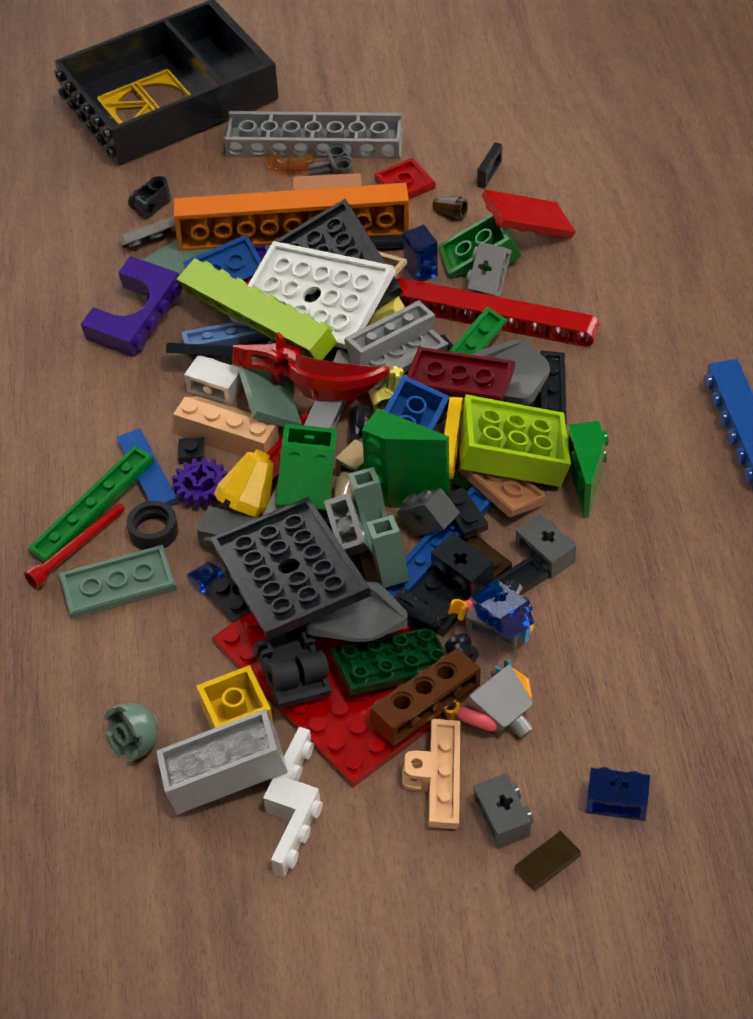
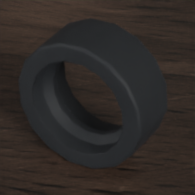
(151, 510)

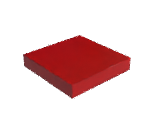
(407, 172)

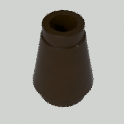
(451, 206)

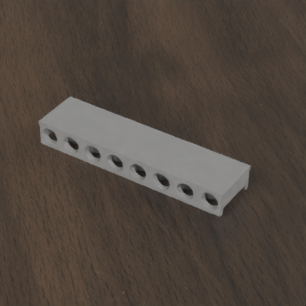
(312, 132)

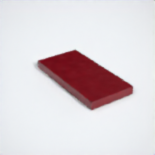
(462, 373)

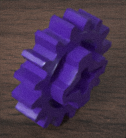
(198, 482)

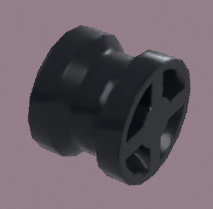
(464, 643)

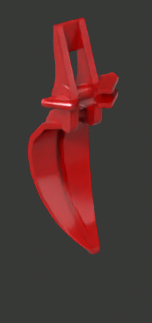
(313, 377)

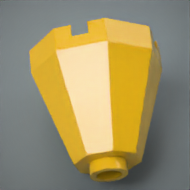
(248, 484)

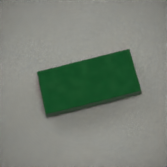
(386, 660)

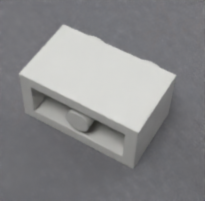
(213, 380)

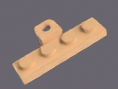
(437, 773)

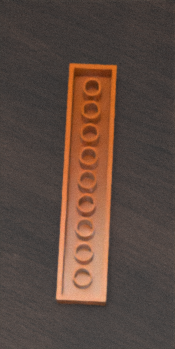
(266, 216)

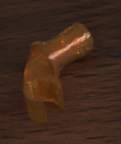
(290, 164)

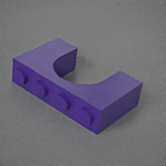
(131, 331)

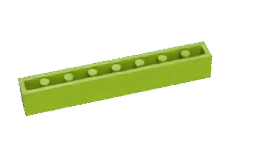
(256, 309)

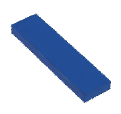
(153, 479)

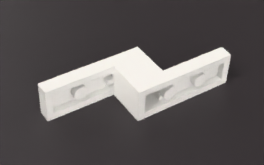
(293, 802)

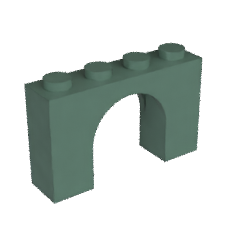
(379, 529)

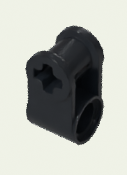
(152, 196)

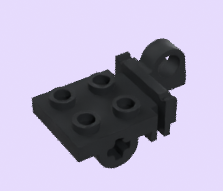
(293, 667)

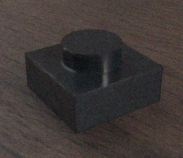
(190, 448)

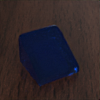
(203, 575)

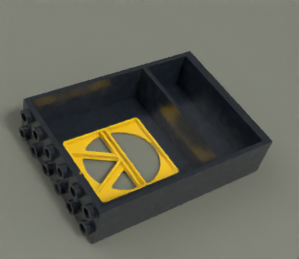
(190, 50)

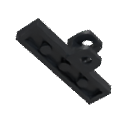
(553, 392)

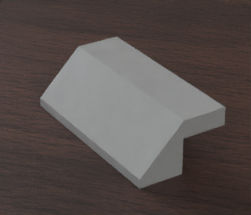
(395, 339)

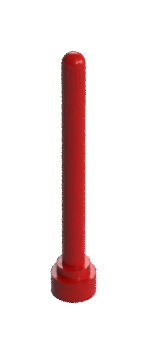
(37, 575)

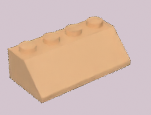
(224, 426)

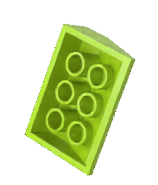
(514, 441)

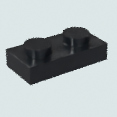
(470, 519)

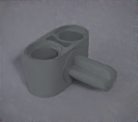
(337, 162)

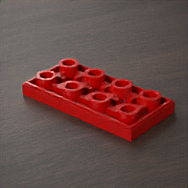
(528, 214)

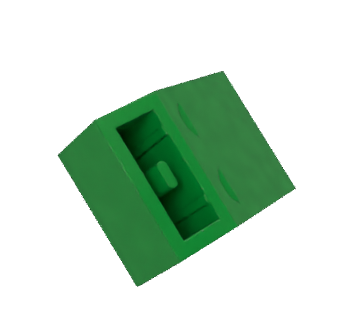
(306, 465)

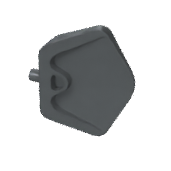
(529, 372)
(362, 620)

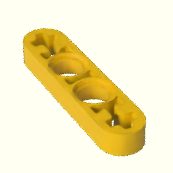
(452, 430)

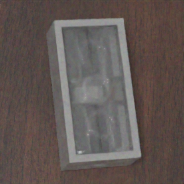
(221, 761)

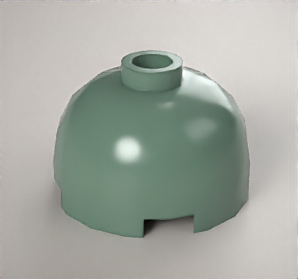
(131, 730)

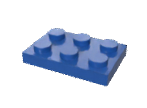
(235, 257)

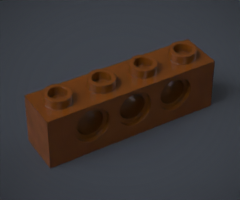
(425, 696)

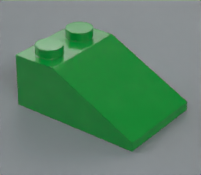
(459, 248)
(587, 457)

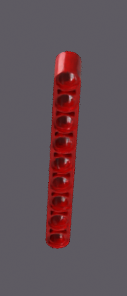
(521, 316)

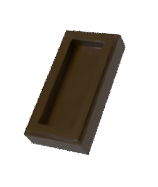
(547, 860)

